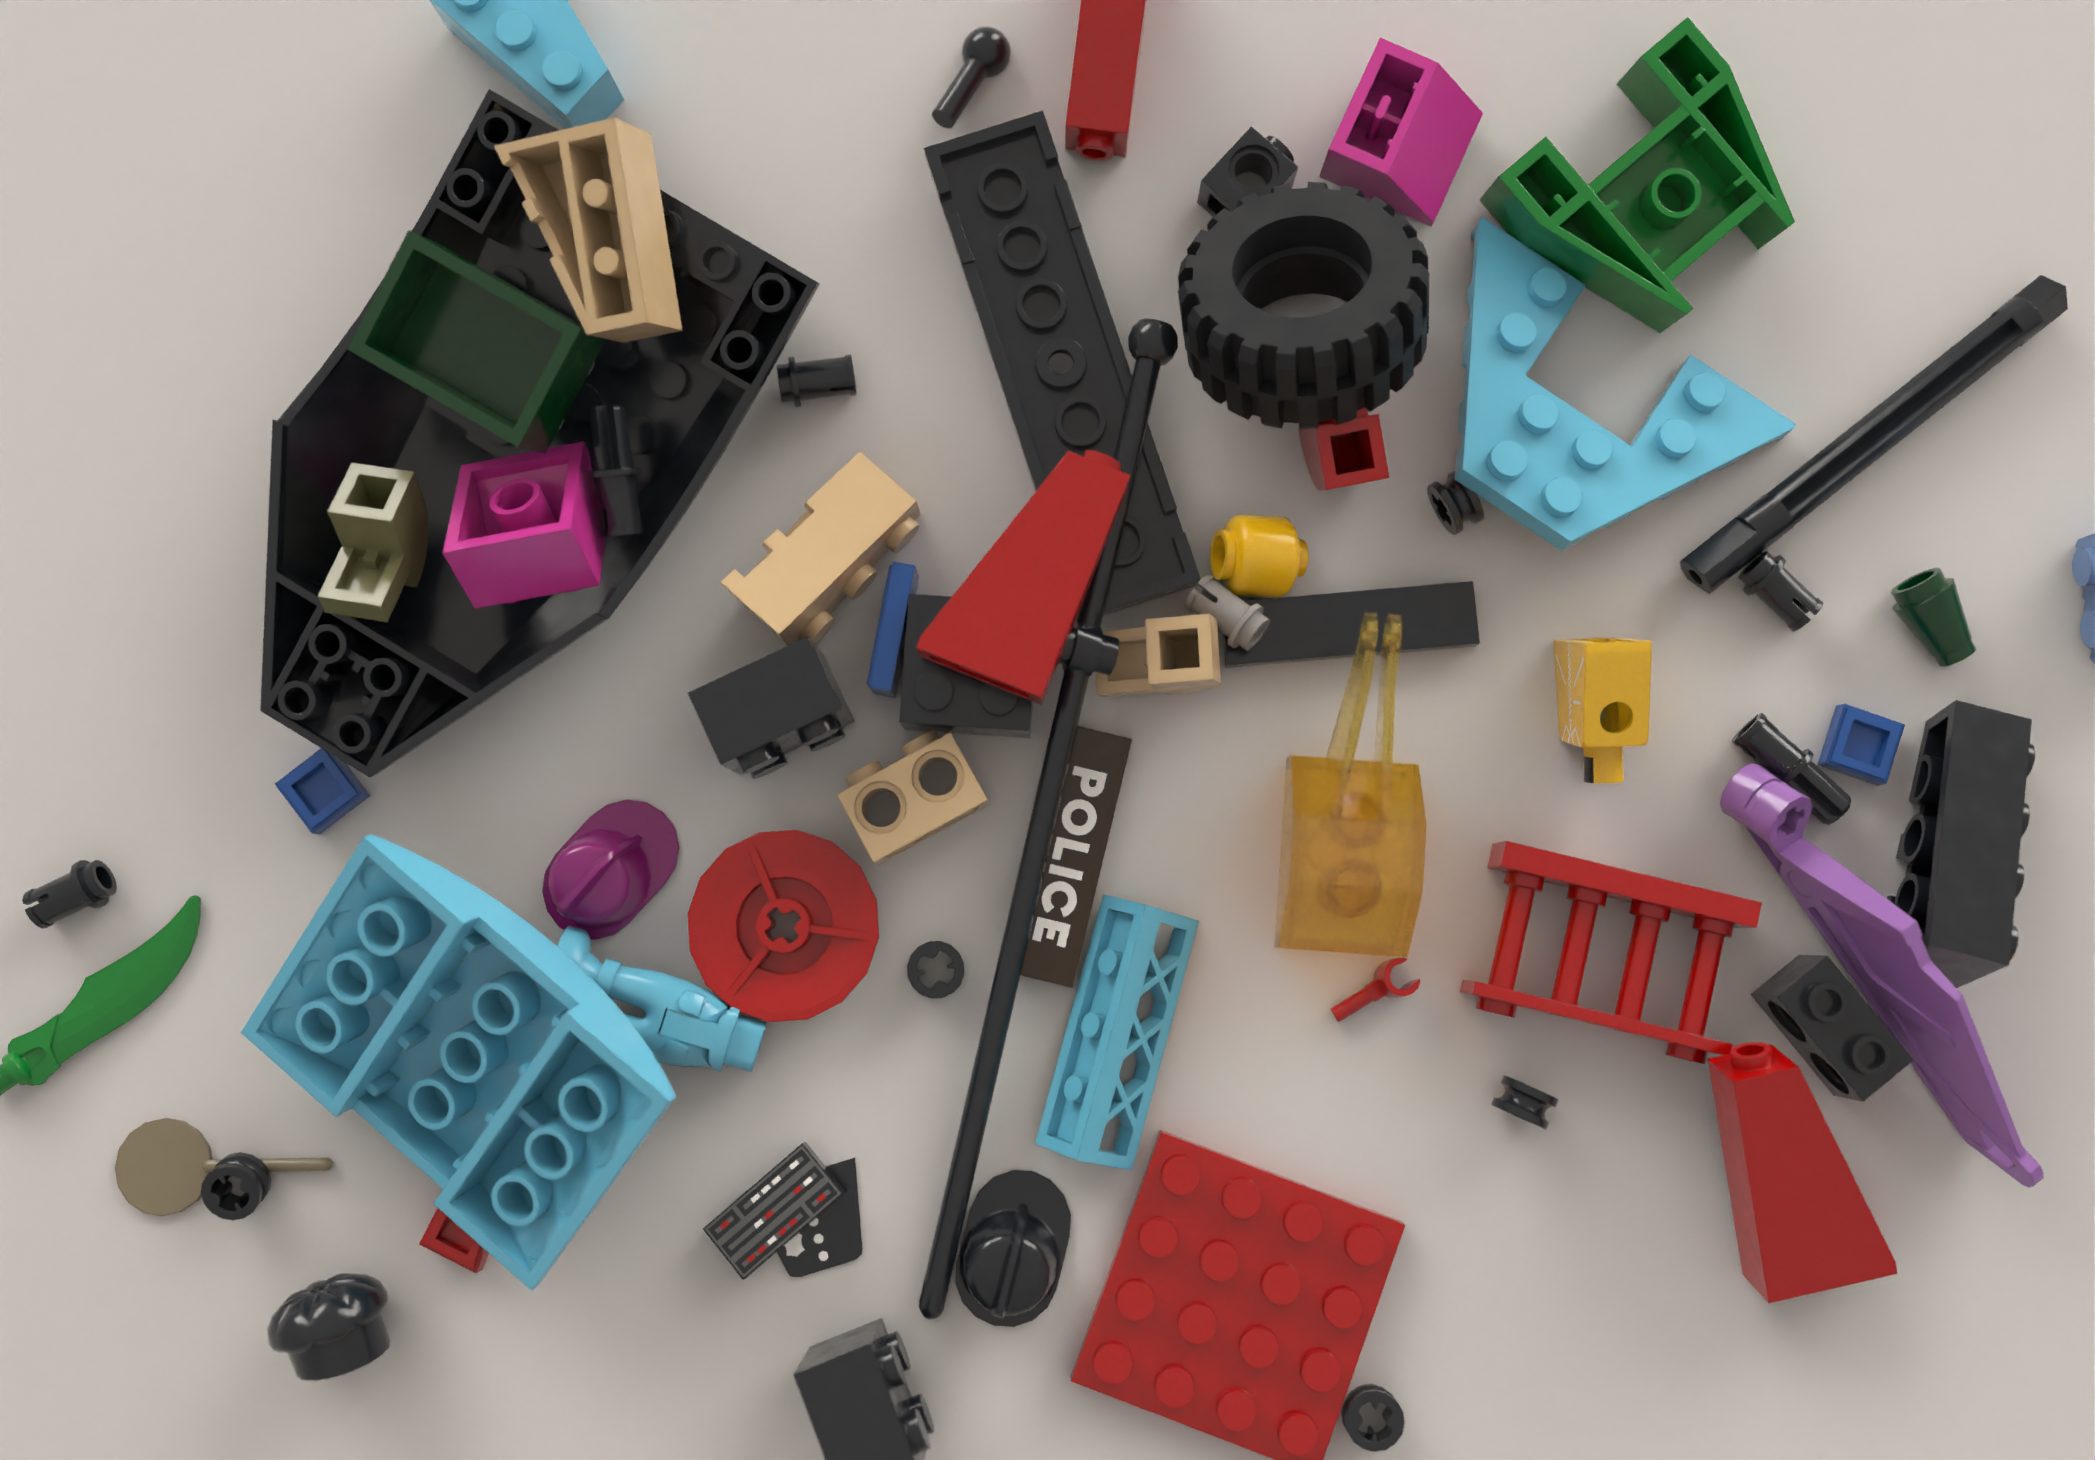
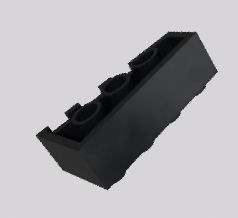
(1967, 838)

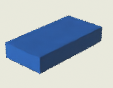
(891, 630)

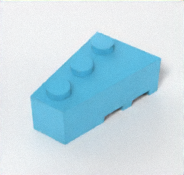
(540, 52)

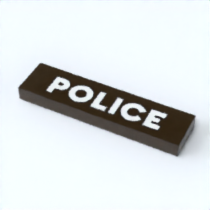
(1075, 856)

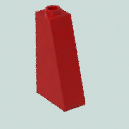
(1104, 77)
(1029, 587)
(1788, 1183)

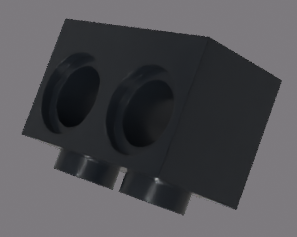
(1832, 1027)

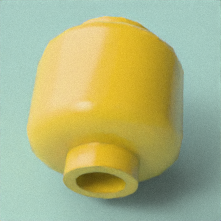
(1258, 556)

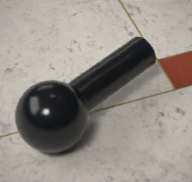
(984, 55)

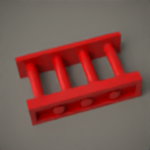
(1651, 903)

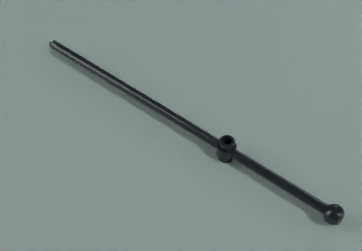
(1086, 651)

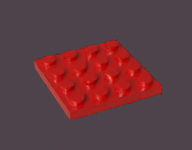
(1237, 1301)

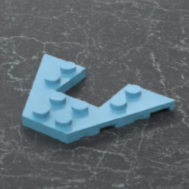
(1547, 458)

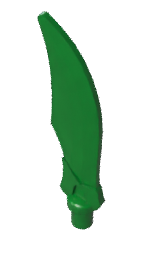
(104, 1002)

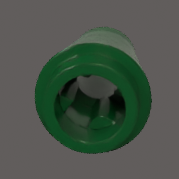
(1934, 615)

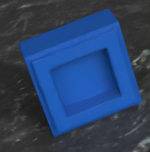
(1861, 744)
(322, 790)

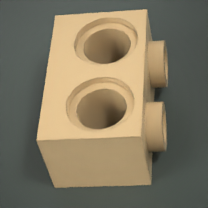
(920, 812)

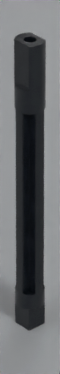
(1874, 434)

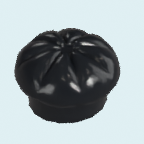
(331, 1326)

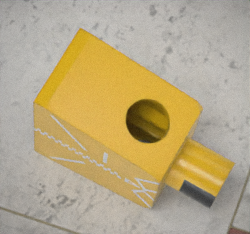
(1598, 676)

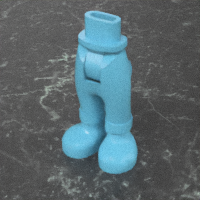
(681, 1019)

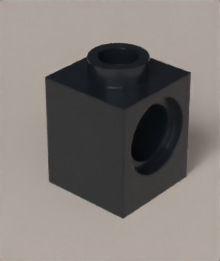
(1249, 154)

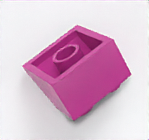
(525, 526)

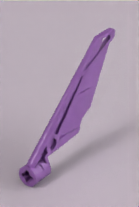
(1889, 966)

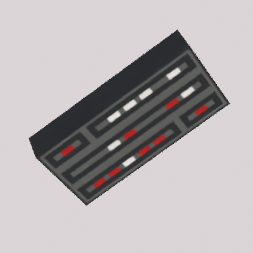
(774, 1210)

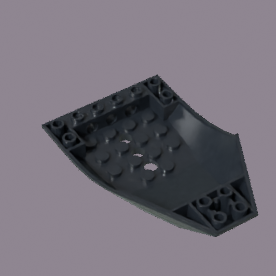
(390, 686)

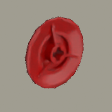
(734, 920)

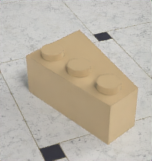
(604, 223)
(827, 552)

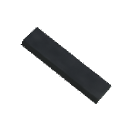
(1332, 622)

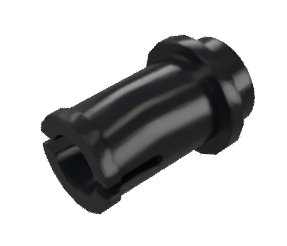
(816, 379)
(1779, 590)
(83, 887)

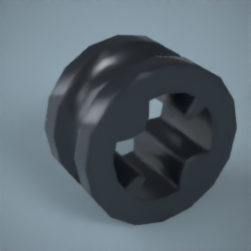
(1454, 504)
(940, 988)
(1525, 1102)
(217, 1188)
(1392, 1415)

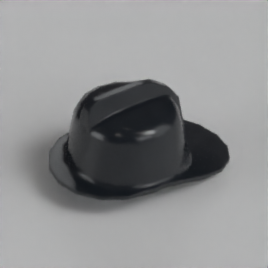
(1013, 1248)

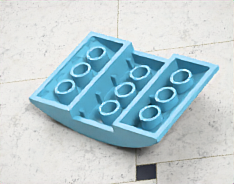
(464, 1050)

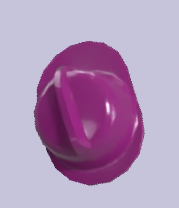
(611, 868)

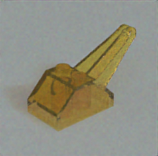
(1354, 827)

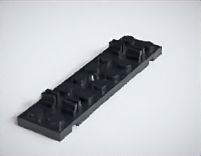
(1044, 298)

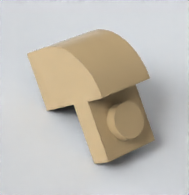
(1164, 657)

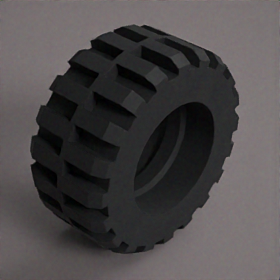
(1296, 246)

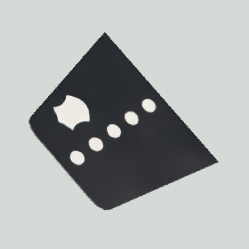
(833, 1235)

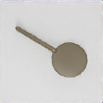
(168, 1160)

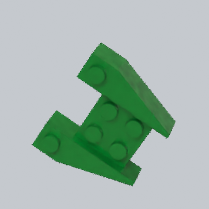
(1662, 197)

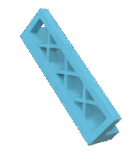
(1107, 1030)

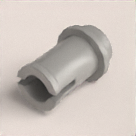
(1234, 617)

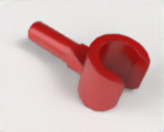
(1375, 990)

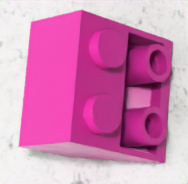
(1403, 133)

